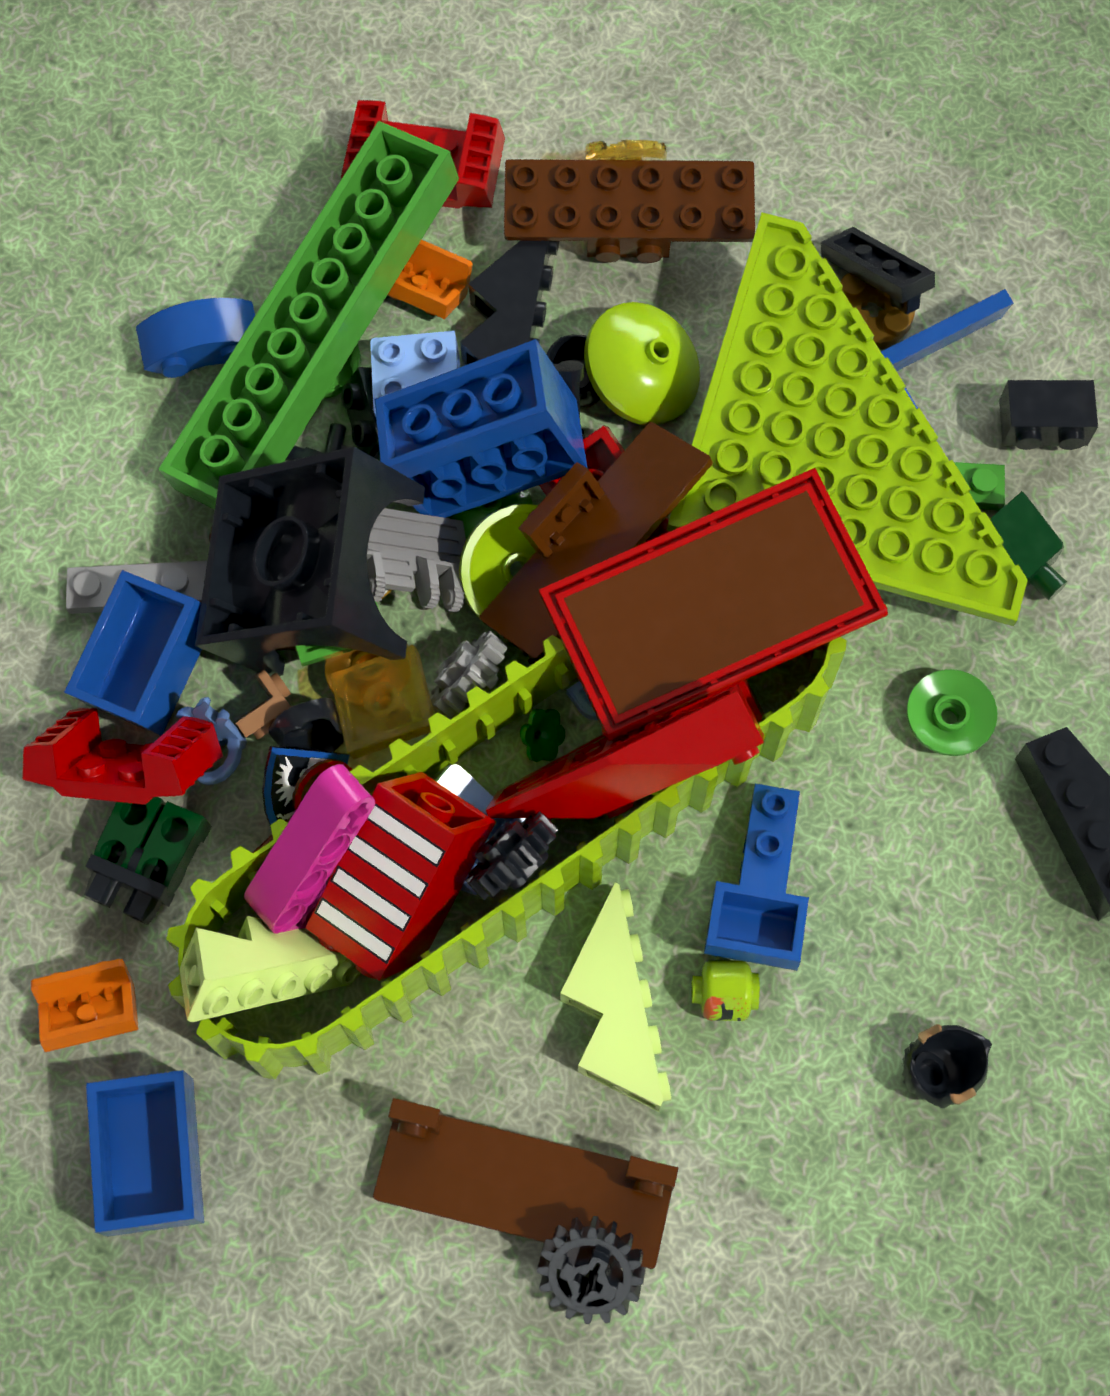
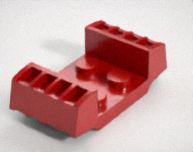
(473, 151)
(83, 766)

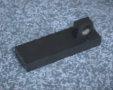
(880, 267)

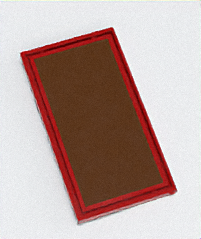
(712, 603)

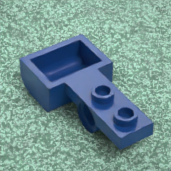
(757, 917)

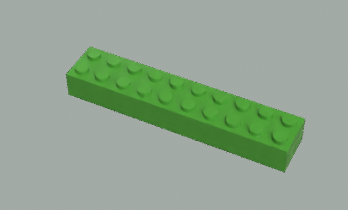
(314, 313)

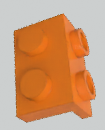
(433, 280)
(85, 1004)

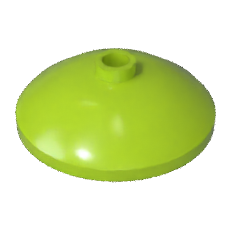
(628, 371)
(491, 552)

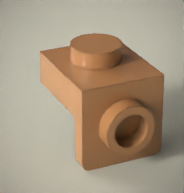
(261, 717)

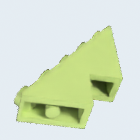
(256, 969)
(608, 988)

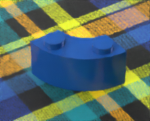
(193, 334)

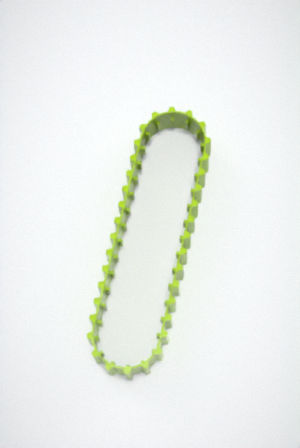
(442, 747)

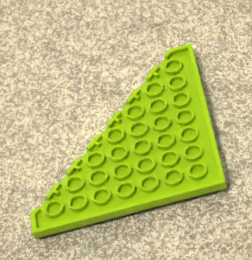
(812, 391)

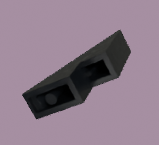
(510, 299)

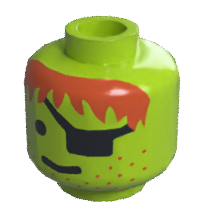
(726, 990)

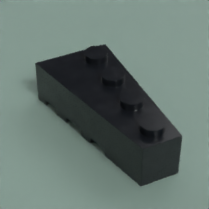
(1076, 805)

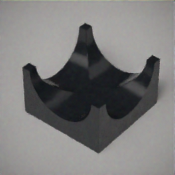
(294, 559)

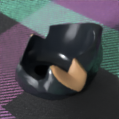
(946, 1064)

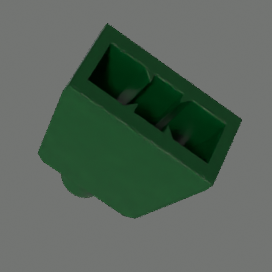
(1030, 544)

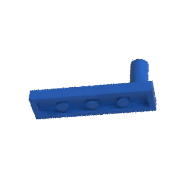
(948, 331)

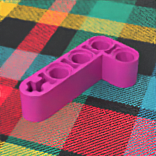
(309, 850)

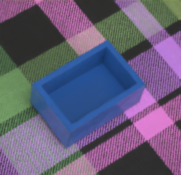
(139, 653)
(144, 1153)

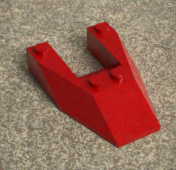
(614, 773)

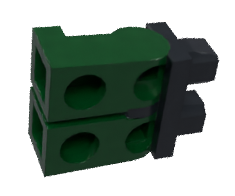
(146, 853)

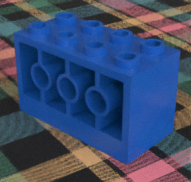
(482, 430)

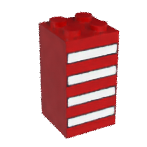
(399, 875)

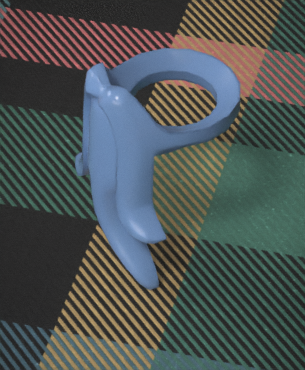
(227, 735)

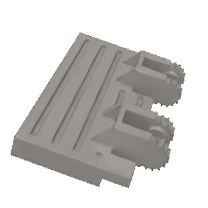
(419, 550)

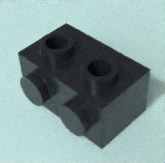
(1048, 413)

